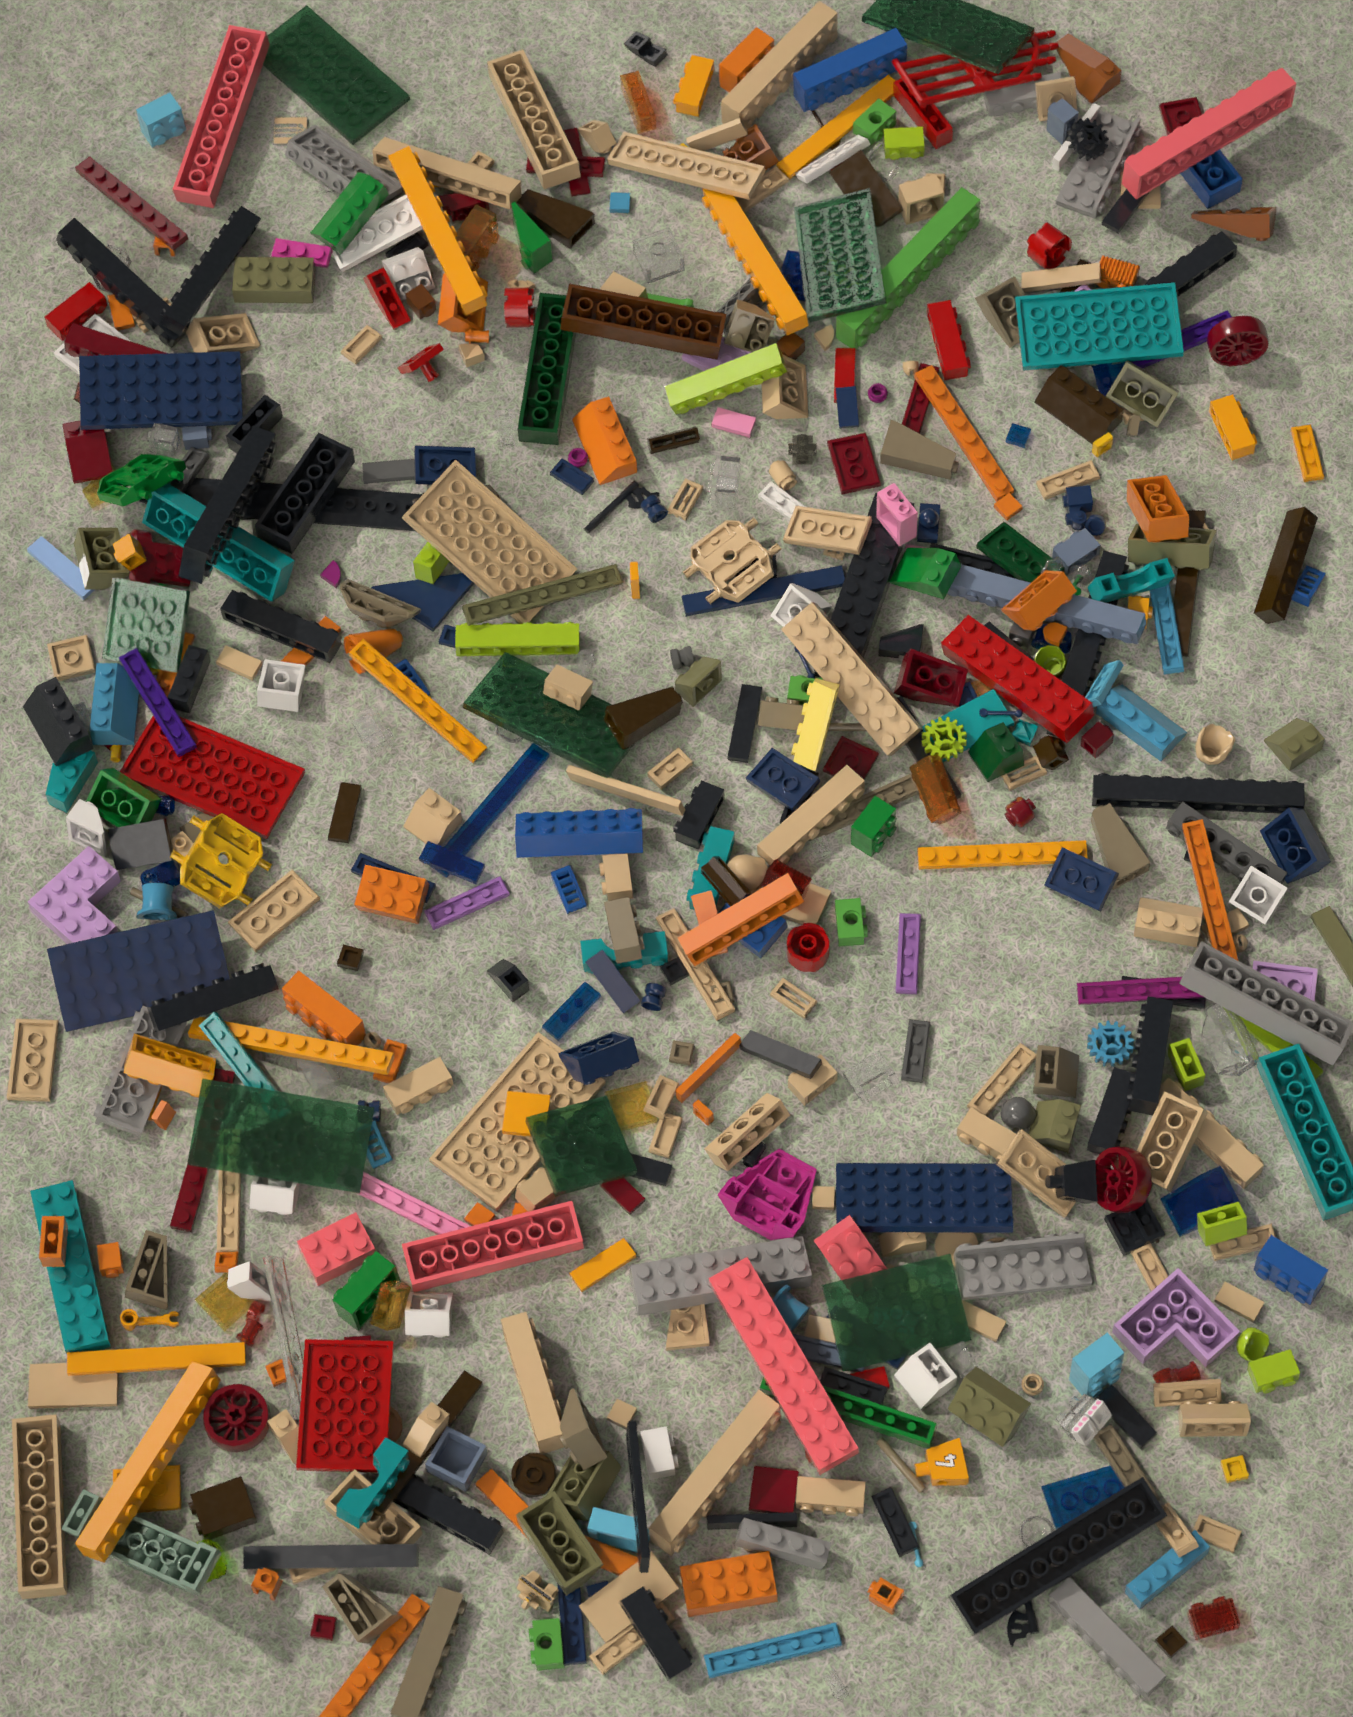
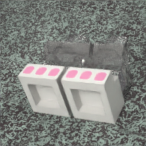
(1084, 1418)

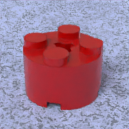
(1048, 246)
(518, 307)
(799, 954)

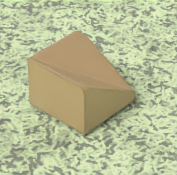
(471, 354)

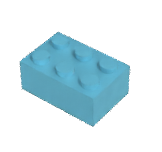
(1097, 1366)

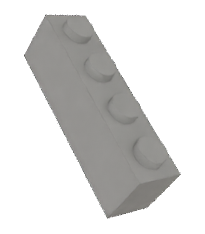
(1015, 97)
(782, 1543)

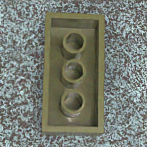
(273, 280)

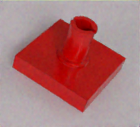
(422, 361)

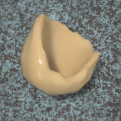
(1214, 744)
(749, 870)

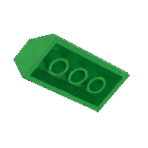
(350, 212)

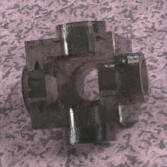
(802, 449)

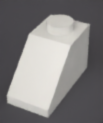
(248, 1282)

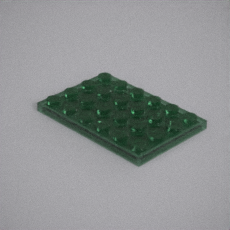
(896, 1312)

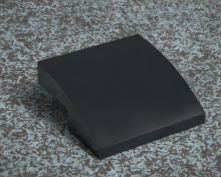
(1134, 1228)

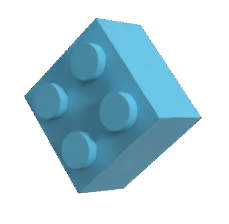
(161, 120)

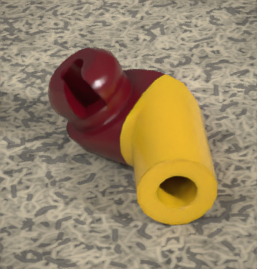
(115, 752)

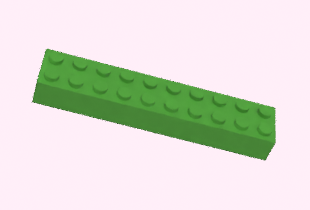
(913, 265)

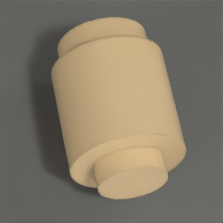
(782, 475)

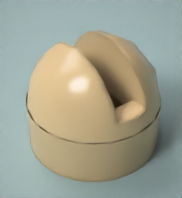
(910, 366)
(1243, 940)
(367, 1041)

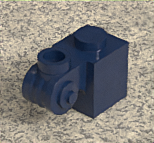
(1078, 502)

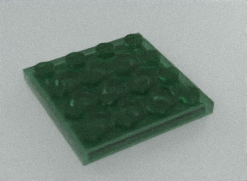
(146, 619)
(581, 1145)

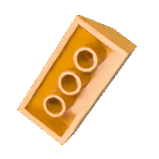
(168, 1065)

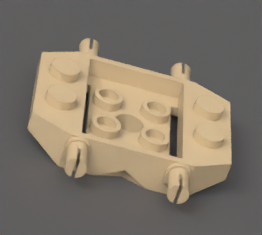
(732, 538)

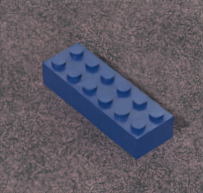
(848, 70)
(579, 833)

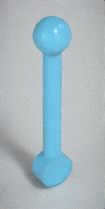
(918, 1562)

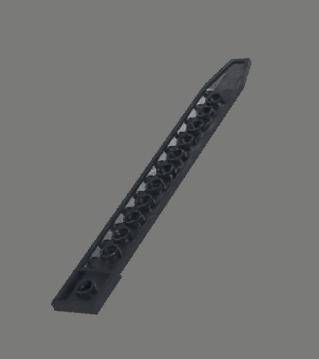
(344, 507)

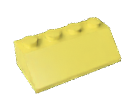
(815, 724)

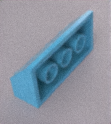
(113, 706)
(1140, 722)

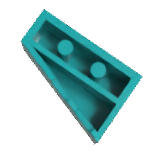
(69, 779)

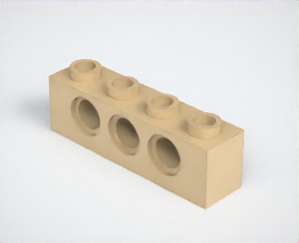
(747, 1131)

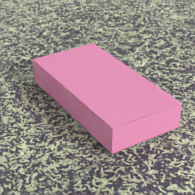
(733, 422)

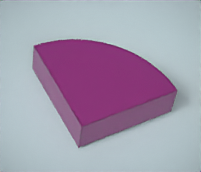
(331, 574)

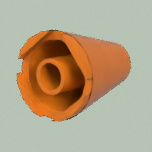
(384, 641)

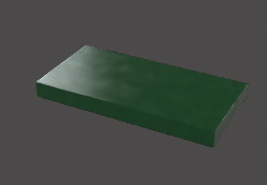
(1014, 553)

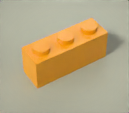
(694, 85)
(1232, 427)

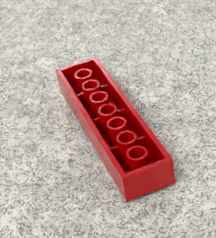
(1018, 679)

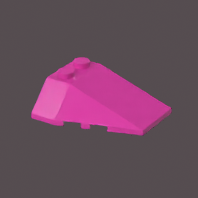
(771, 1195)

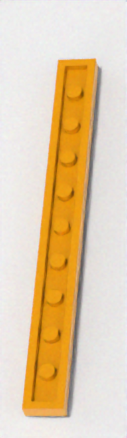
(304, 1047)

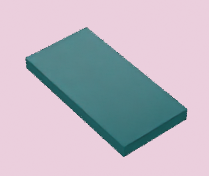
(972, 722)

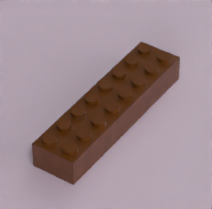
(643, 321)

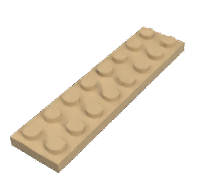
(686, 165)

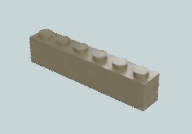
(429, 1654)

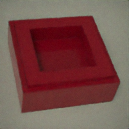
(323, 1627)

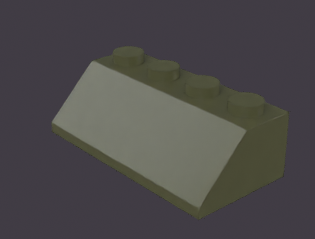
(1192, 551)
(559, 1542)

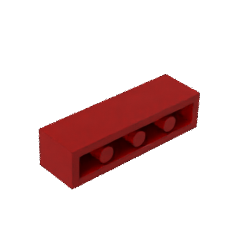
(934, 124)
(947, 340)

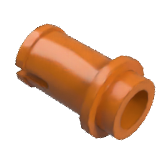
(476, 336)

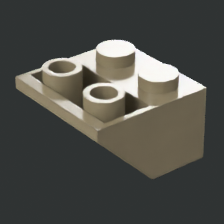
(748, 327)
(1055, 1072)

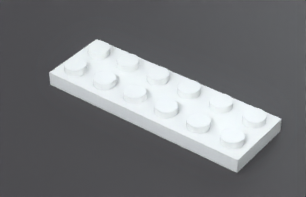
(380, 232)

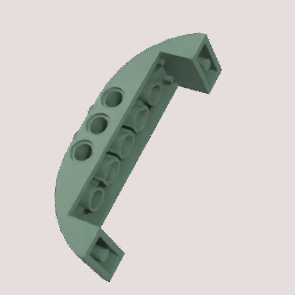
(151, 1548)

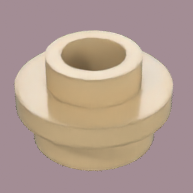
(1032, 1378)

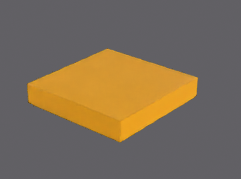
(518, 1107)

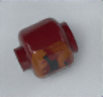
(1020, 812)

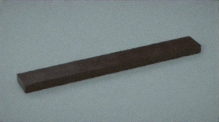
(1186, 590)
(453, 1403)

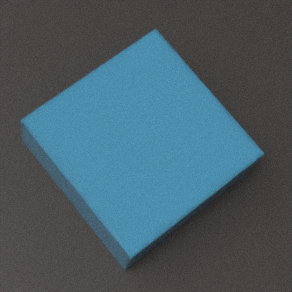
(619, 202)

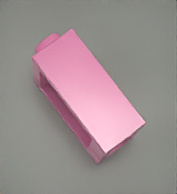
(896, 516)

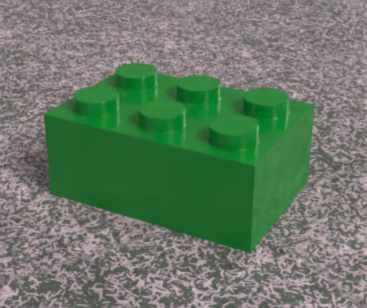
(122, 799)
(359, 1295)

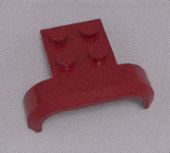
(161, 564)

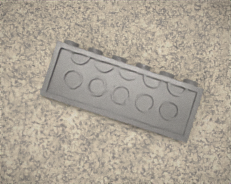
(334, 161)
(1093, 179)
(127, 1099)
(1022, 1266)

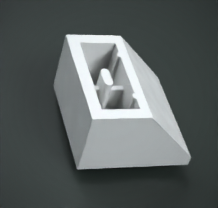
(408, 271)
(926, 1376)

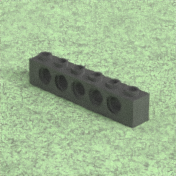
(1225, 841)

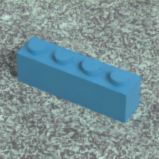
(1164, 1573)

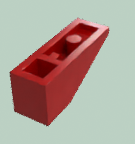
(386, 297)

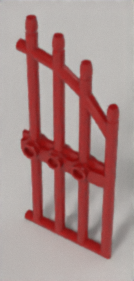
(980, 77)

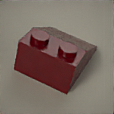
(87, 452)
(930, 679)

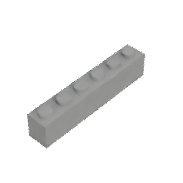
(1106, 1638)

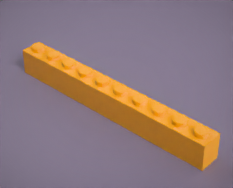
(437, 230)
(756, 261)
(147, 1462)

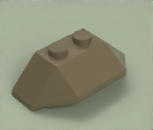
(376, 606)

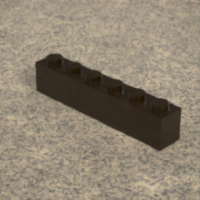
(1285, 565)

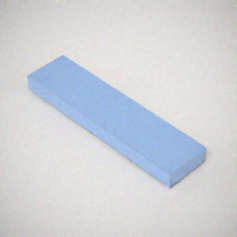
(59, 566)

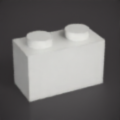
(658, 1453)

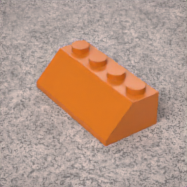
(605, 441)

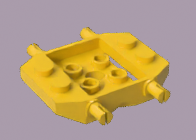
(218, 837)

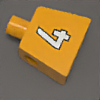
(944, 1464)

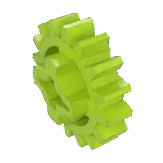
(942, 730)

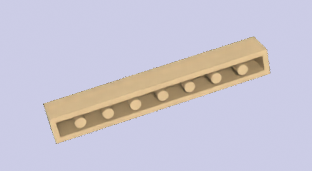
(455, 174)

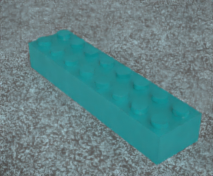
(245, 556)
(1309, 1129)
(75, 1285)

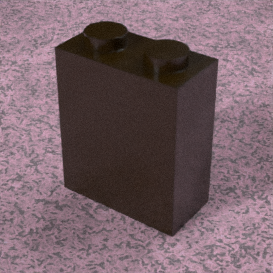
(222, 1508)

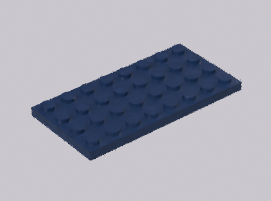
(160, 390)
(129, 969)
(925, 1197)

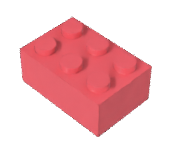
(336, 1248)
(849, 1250)

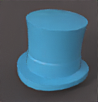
(157, 902)
(789, 1307)

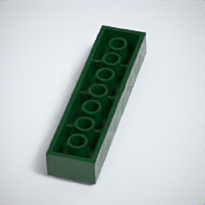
(546, 374)

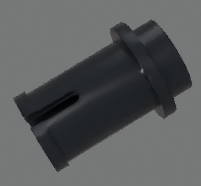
(754, 1155)

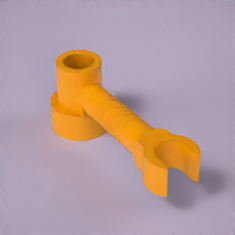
(130, 1314)

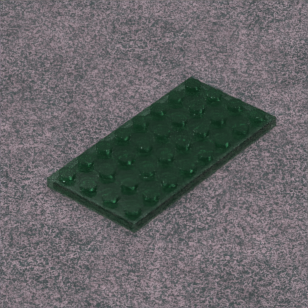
(953, 29)
(332, 75)
(839, 255)
(515, 701)
(280, 1136)

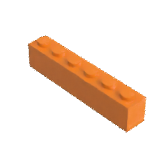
(740, 919)

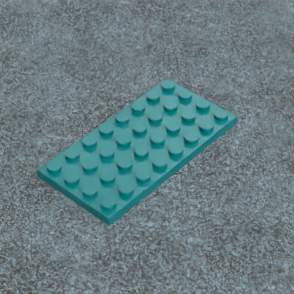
(1099, 326)

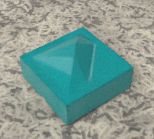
(1025, 732)

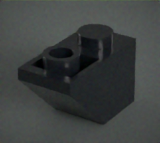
(509, 979)

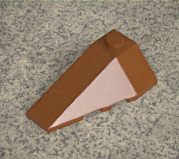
(1091, 69)
(752, 149)
(1252, 223)

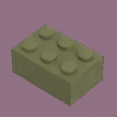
(989, 1406)

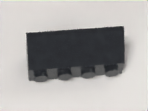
(57, 722)

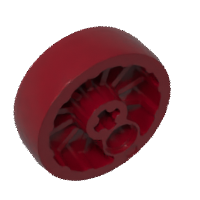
(1237, 340)
(1127, 1184)
(236, 1391)

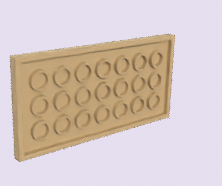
(485, 537)
(495, 1162)

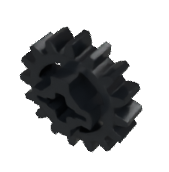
(1087, 139)

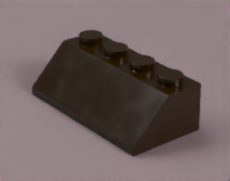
(1079, 405)

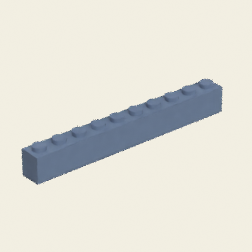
(1079, 612)

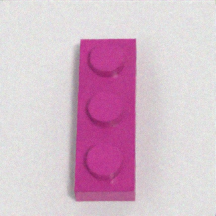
(290, 248)

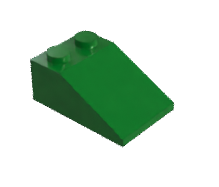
(532, 241)
(927, 571)

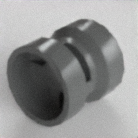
(682, 657)

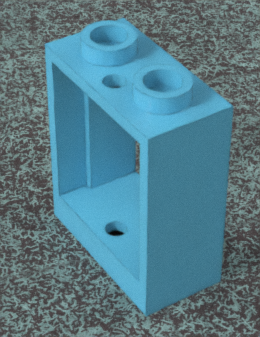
(613, 1529)

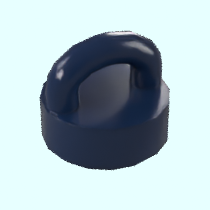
(1095, 524)

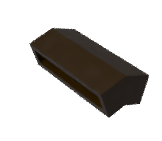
(672, 436)
(724, 881)

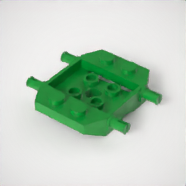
(144, 476)

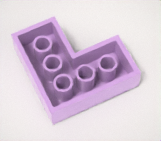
(70, 898)
(1179, 1311)

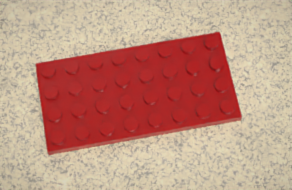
(215, 776)

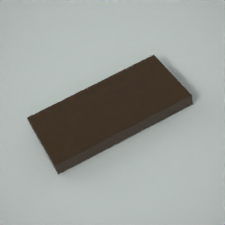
(859, 174)

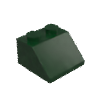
(996, 752)

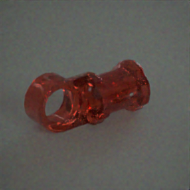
(252, 1325)
(1183, 1374)

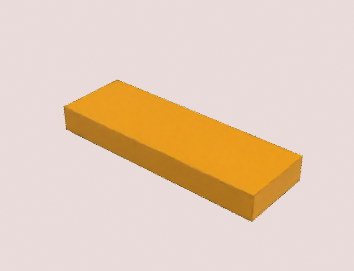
(1307, 453)
(602, 1265)

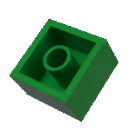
(873, 826)

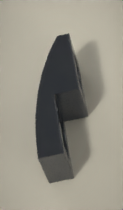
(645, 49)

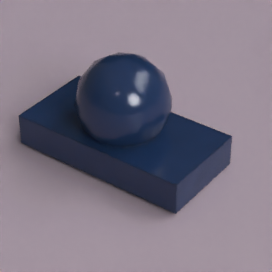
(928, 523)

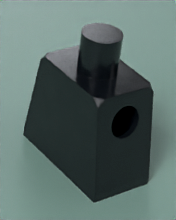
(1075, 1182)

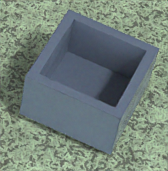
(456, 1459)

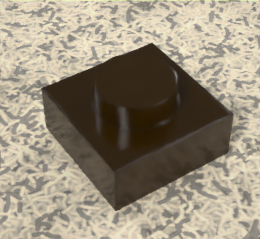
(350, 957)
(1171, 1642)

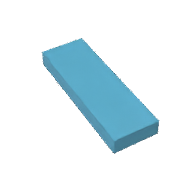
(1104, 682)

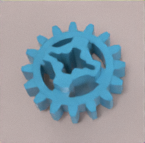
(1113, 1052)

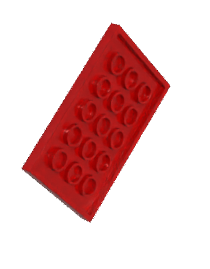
(344, 1404)

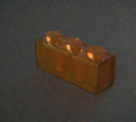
(638, 102)
(935, 789)

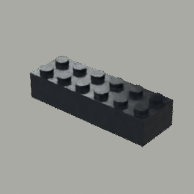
(305, 493)

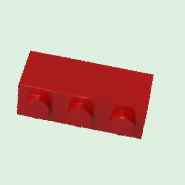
(76, 310)

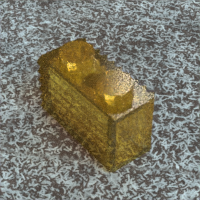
(390, 1305)

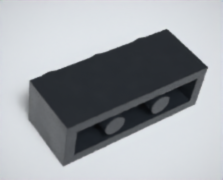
(263, 414)
(189, 678)
(699, 814)

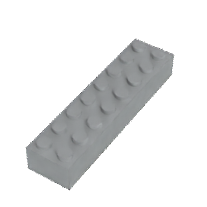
(1267, 1003)
(685, 1281)

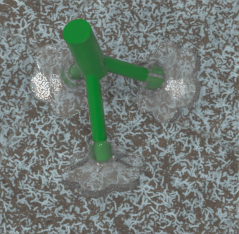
(1079, 575)

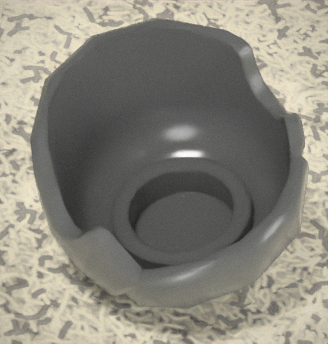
(1018, 1113)

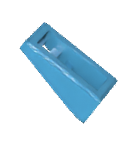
(381, 1142)

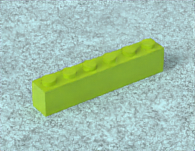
(726, 379)
(517, 639)

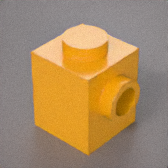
(129, 552)
(1140, 604)

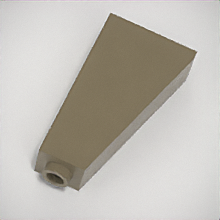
(916, 452)
(1118, 846)

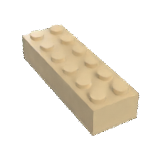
(533, 1381)

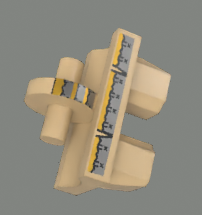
(534, 1595)

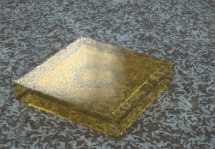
(629, 1104)
(222, 1304)

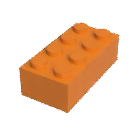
(1157, 508)
(322, 1011)
(728, 1584)

